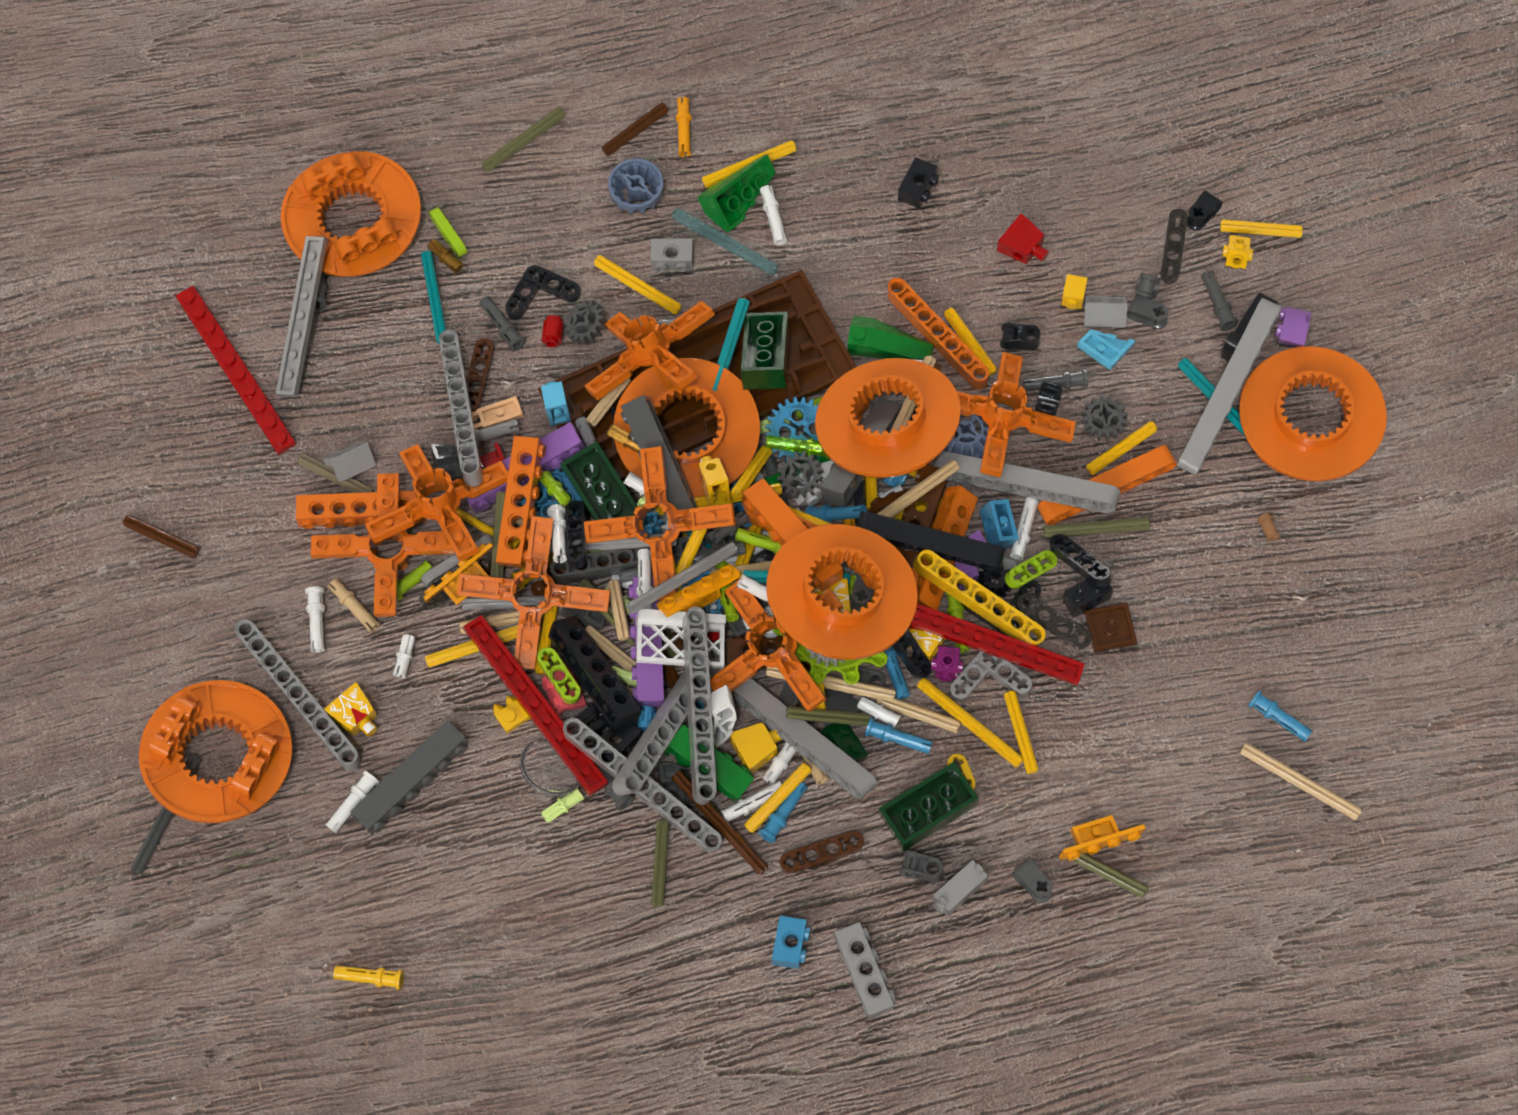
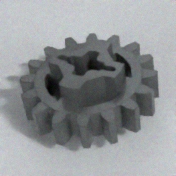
(585, 322)
(1096, 423)
(790, 481)

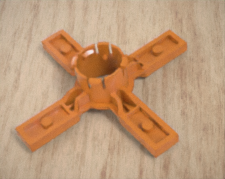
(655, 352)
(1004, 421)
(443, 506)
(679, 520)
(363, 546)
(556, 595)
(784, 658)

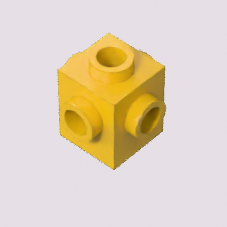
(1237, 252)

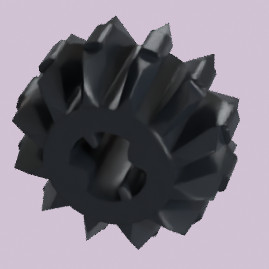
(1048, 398)
(999, 588)

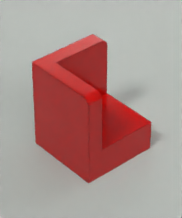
(492, 457)

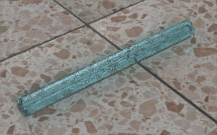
(725, 241)

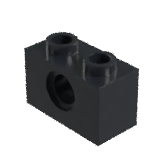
(918, 172)
(1085, 597)
(629, 736)

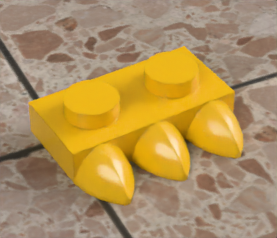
(511, 715)

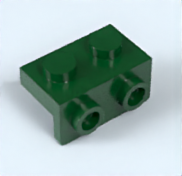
(845, 739)

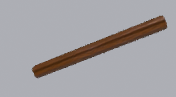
(722, 825)

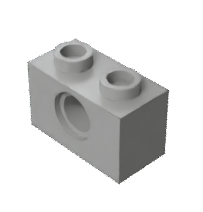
(664, 247)

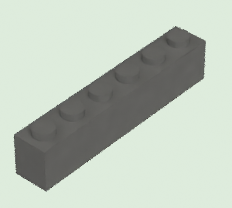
(648, 433)
(841, 484)
(409, 777)

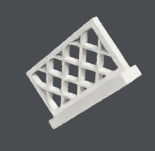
(656, 619)

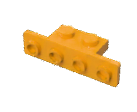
(450, 580)
(699, 593)
(1098, 834)

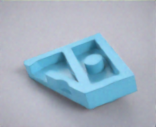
(1104, 347)

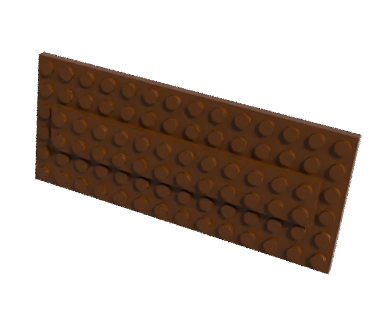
(814, 364)

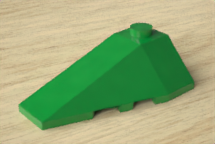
(734, 195)
(879, 340)

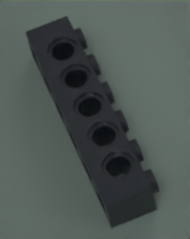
(594, 673)

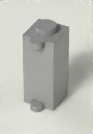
(959, 888)

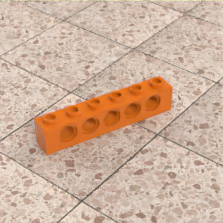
(521, 448)
(308, 504)
(952, 518)

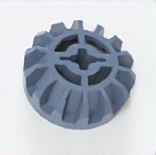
(634, 176)
(970, 442)

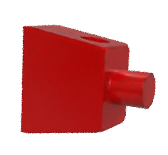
(1022, 241)

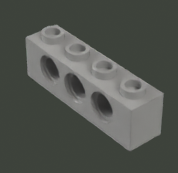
(873, 1005)

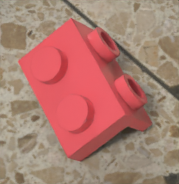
(555, 700)

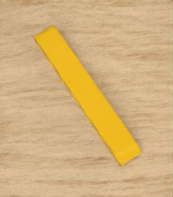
(967, 598)

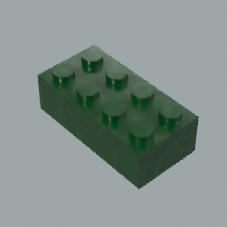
(765, 350)
(598, 484)
(928, 806)

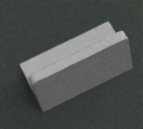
(1105, 311)
(350, 461)

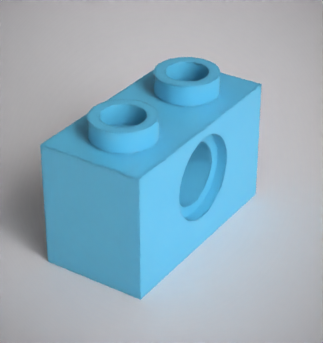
(555, 403)

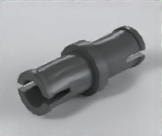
(722, 532)

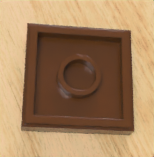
(1110, 627)

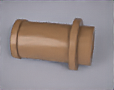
(1268, 527)

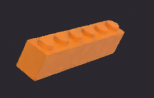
(782, 525)

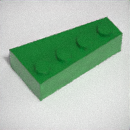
(730, 778)

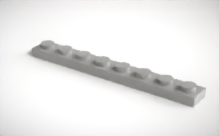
(301, 316)

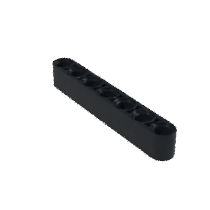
(944, 544)

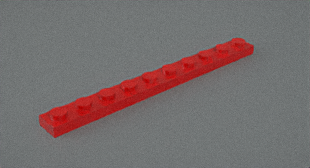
(235, 370)
(997, 644)
(534, 704)

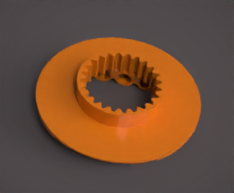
(351, 173)
(735, 413)
(894, 452)
(1296, 453)
(828, 631)
(207, 705)

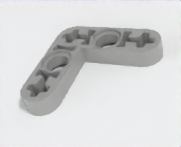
(985, 669)

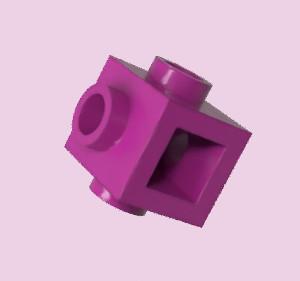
(947, 663)

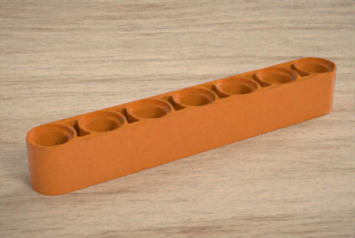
(939, 342)
(1122, 476)

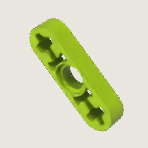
(447, 232)
(1026, 575)
(545, 666)

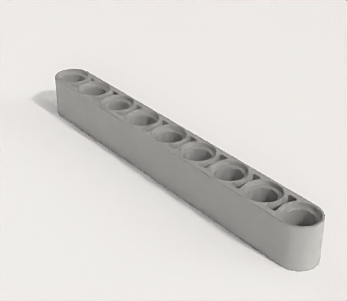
(1229, 386)
(461, 408)
(1034, 484)
(301, 703)
(697, 715)
(657, 736)
(805, 739)
(648, 794)

